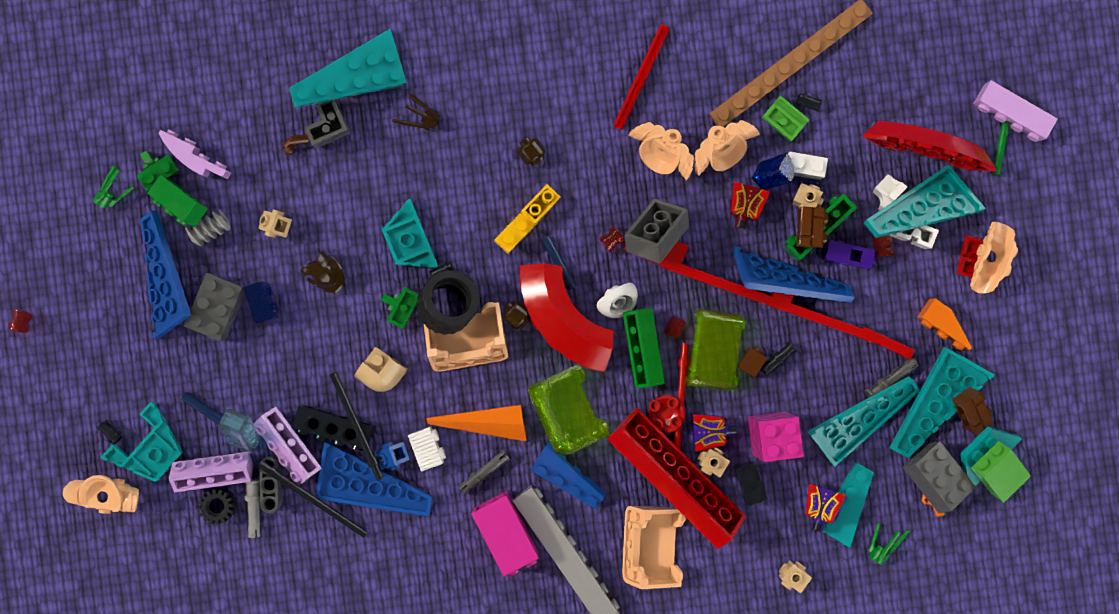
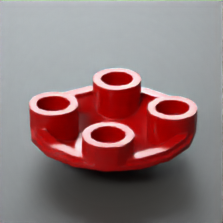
(667, 413)

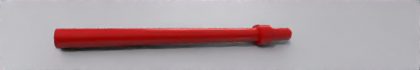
(683, 362)

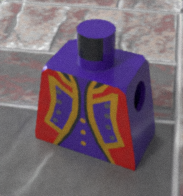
(710, 431)
(823, 506)

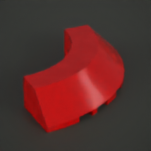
(930, 143)
(560, 320)

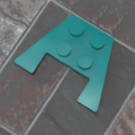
(154, 454)

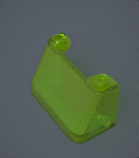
(715, 350)
(566, 411)

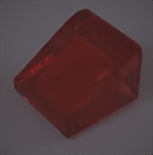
(674, 327)

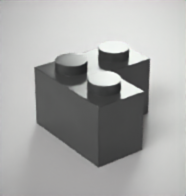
(331, 127)

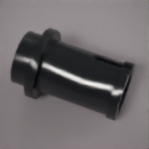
(808, 102)
(447, 266)
(110, 432)

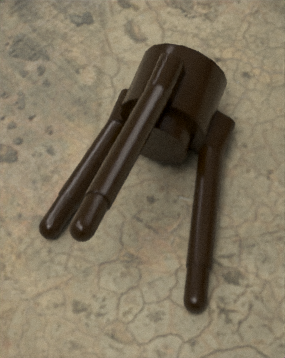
(429, 118)

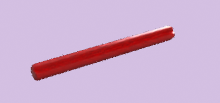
(641, 77)

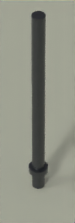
(271, 471)

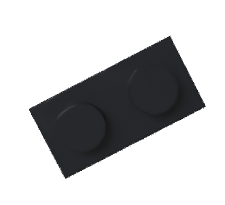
(750, 483)

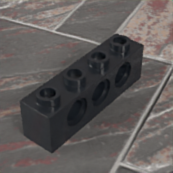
(305, 414)

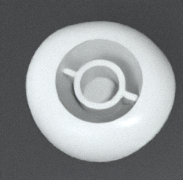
(618, 300)

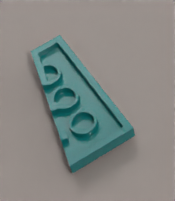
(855, 488)

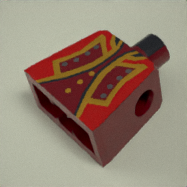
(746, 203)

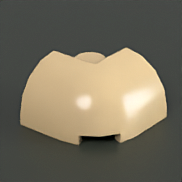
(380, 371)

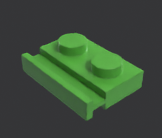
(785, 118)

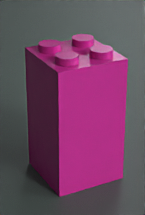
(775, 436)
(505, 534)

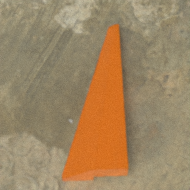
(498, 422)

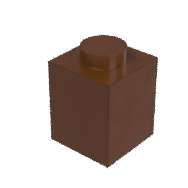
(752, 361)

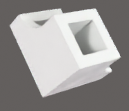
(889, 190)

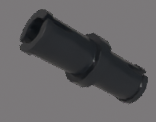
(778, 359)

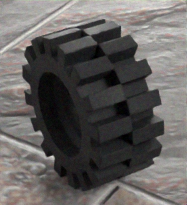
(209, 514)

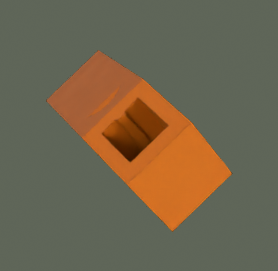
(943, 320)

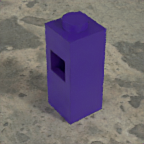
(849, 255)

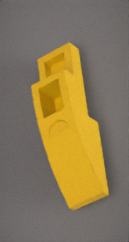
(527, 219)

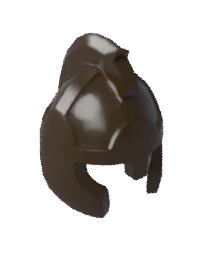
(326, 273)

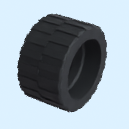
(457, 283)

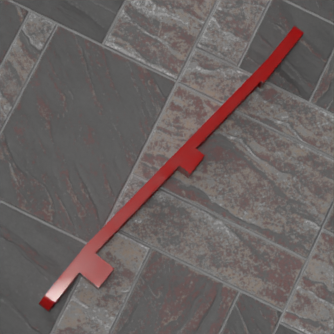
(778, 301)

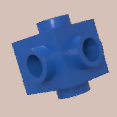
(392, 455)

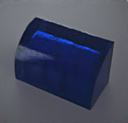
(774, 172)

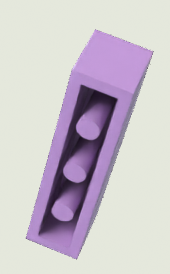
(1017, 111)

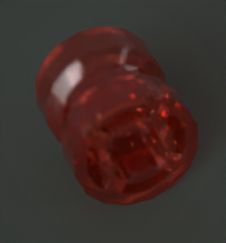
(610, 240)
(883, 242)
(20, 321)

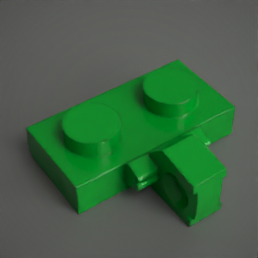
(154, 168)
(401, 307)

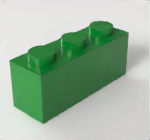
(177, 201)

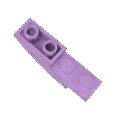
(187, 154)

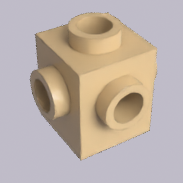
(812, 192)
(274, 223)
(717, 466)
(794, 576)

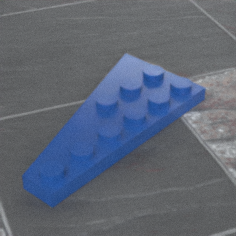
(785, 278)
(162, 279)
(351, 481)

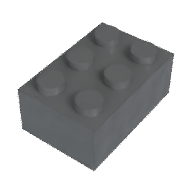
(657, 230)
(215, 307)
(939, 477)

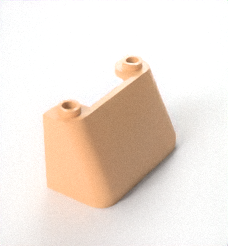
(476, 344)
(651, 547)

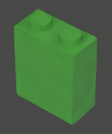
(1001, 471)

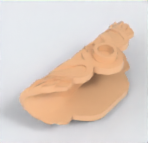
(724, 146)
(663, 149)
(988, 274)
(85, 493)

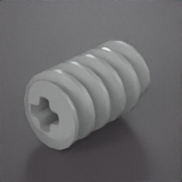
(209, 228)

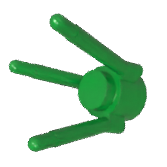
(104, 197)
(880, 554)

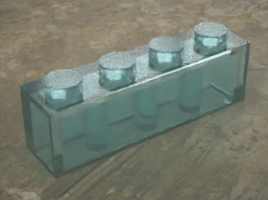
(239, 430)

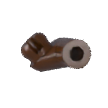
(293, 141)

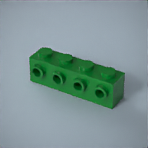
(838, 211)
(643, 348)

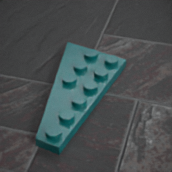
(361, 71)
(930, 202)
(934, 402)
(853, 426)

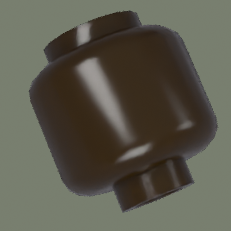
(531, 151)
(516, 315)

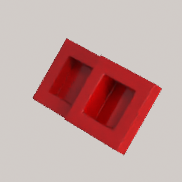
(968, 255)

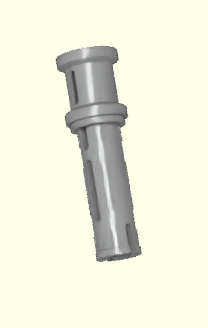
(253, 497)

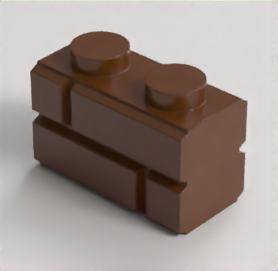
(811, 227)
(973, 411)

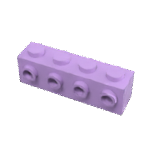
(287, 446)
(211, 472)

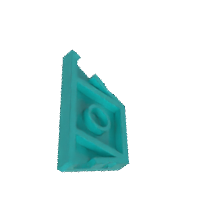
(408, 240)
(982, 445)

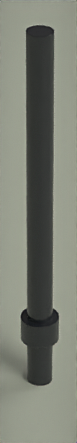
(372, 460)

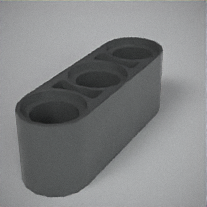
(268, 493)

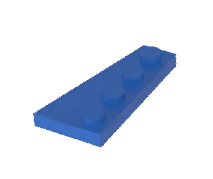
(559, 472)

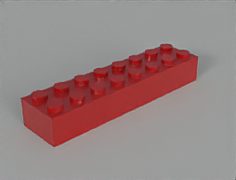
(677, 478)

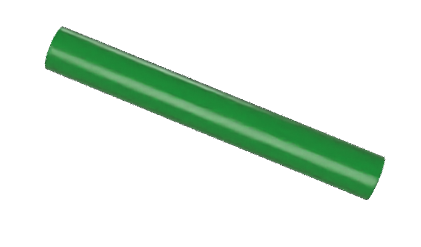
(1001, 147)

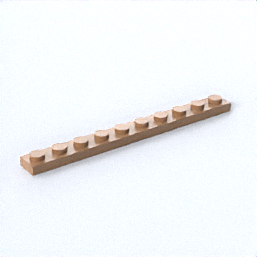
(790, 63)

